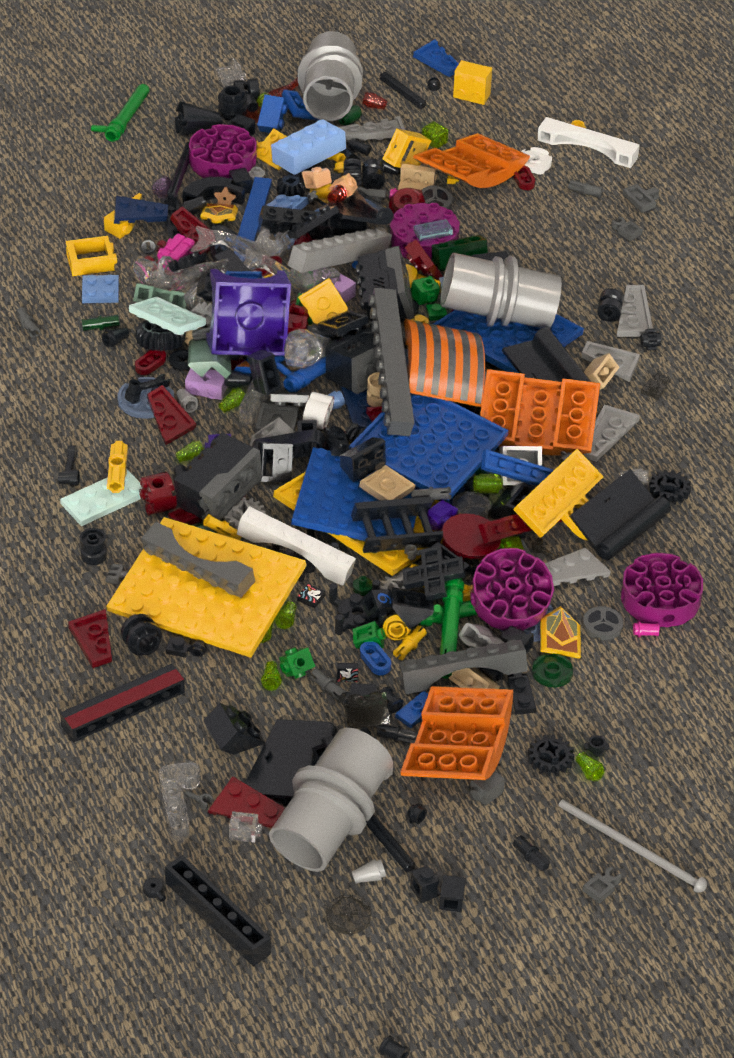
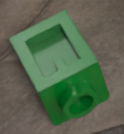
(368, 633)

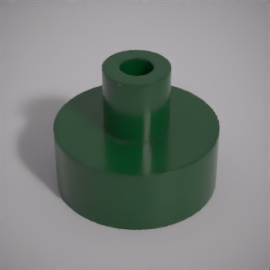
(362, 585)

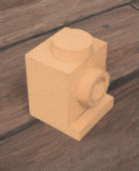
(316, 177)

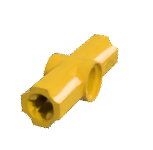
(117, 466)

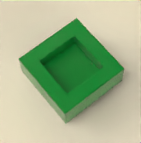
(435, 311)

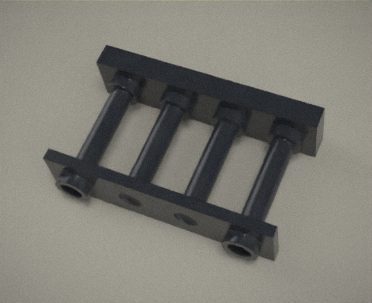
(396, 509)

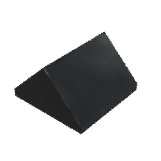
(411, 606)

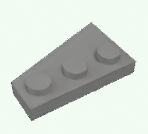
(626, 360)

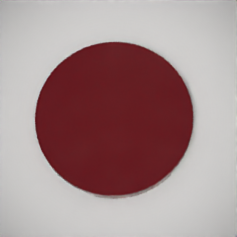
(464, 538)

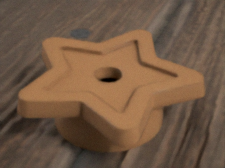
(225, 193)

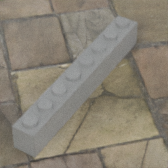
(338, 249)

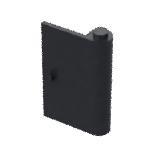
(362, 208)
(544, 358)
(622, 518)
(284, 754)

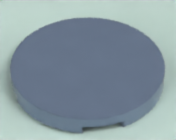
(141, 408)

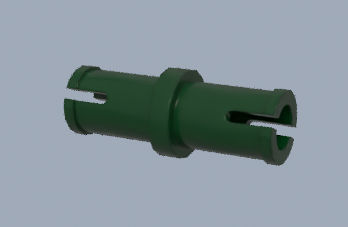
(100, 322)

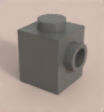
(489, 789)

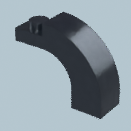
(208, 186)

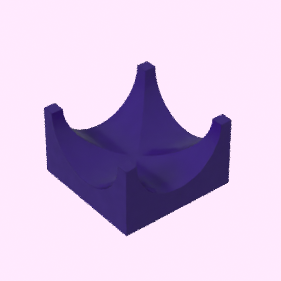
(249, 314)

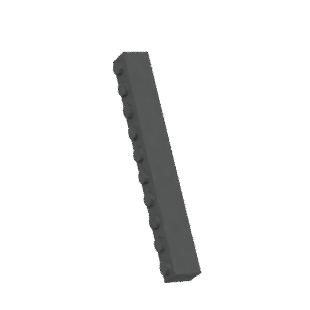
(391, 362)

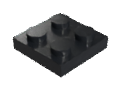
(343, 323)

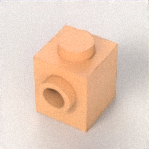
(347, 182)

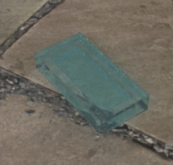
(433, 230)

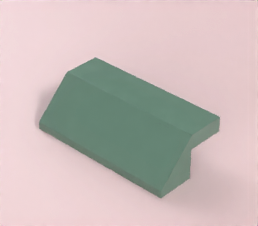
(202, 360)

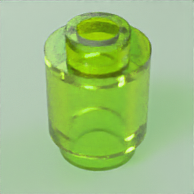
(487, 483)

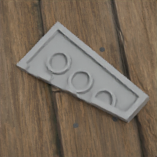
(372, 130)
(576, 566)

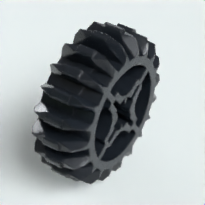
(156, 338)

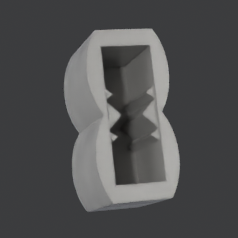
(478, 636)

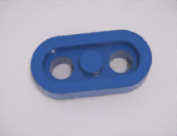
(379, 661)

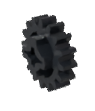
(670, 486)
(550, 755)

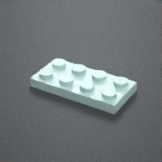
(167, 315)
(99, 501)

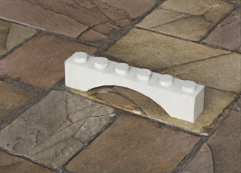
(559, 132)
(328, 560)

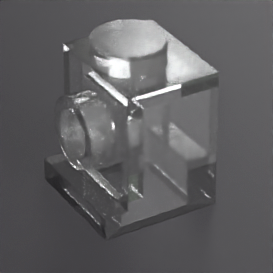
(244, 827)

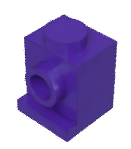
(440, 514)

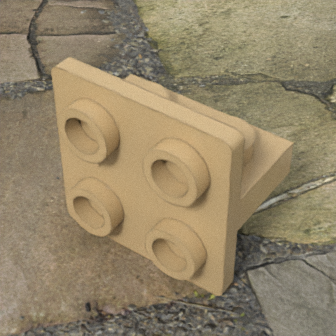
(416, 177)

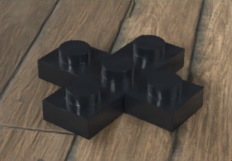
(433, 573)

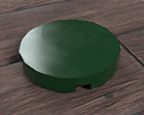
(552, 670)

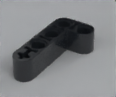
(302, 442)

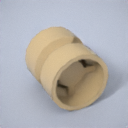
(373, 391)

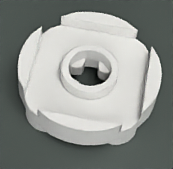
(539, 160)

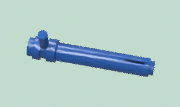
(302, 377)

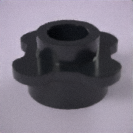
(596, 745)

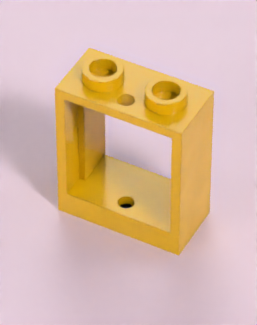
(402, 139)
(92, 264)

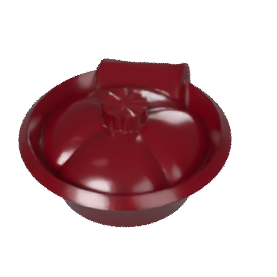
(405, 196)

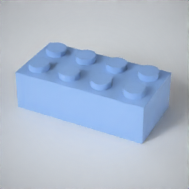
(308, 146)

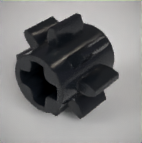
(650, 339)

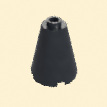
(194, 118)

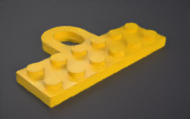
(559, 495)

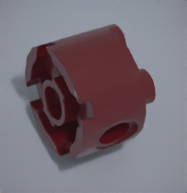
(157, 493)

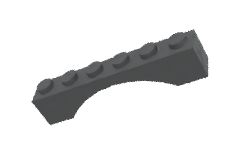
(230, 575)
(422, 673)

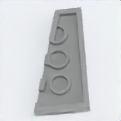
(635, 312)
(609, 429)

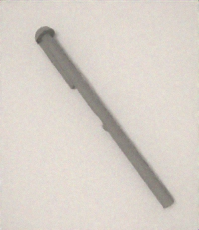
(699, 884)

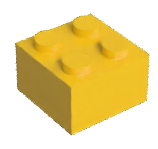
(472, 82)

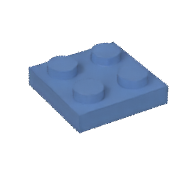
(291, 202)
(100, 289)

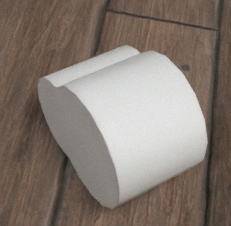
(319, 408)

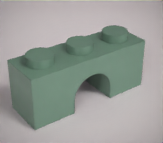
(146, 292)

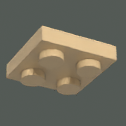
(387, 484)

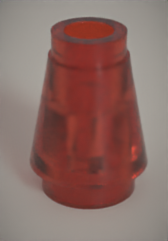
(374, 101)
(337, 194)

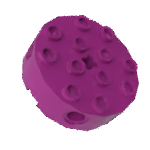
(220, 150)
(414, 214)
(511, 589)
(662, 590)

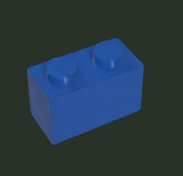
(272, 113)

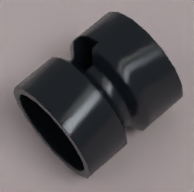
(251, 86)
(373, 174)
(610, 305)
(93, 546)

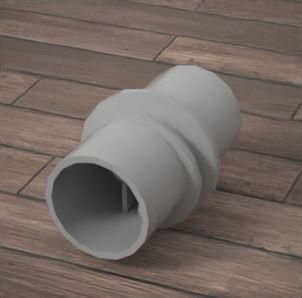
(330, 76)
(500, 291)
(331, 799)

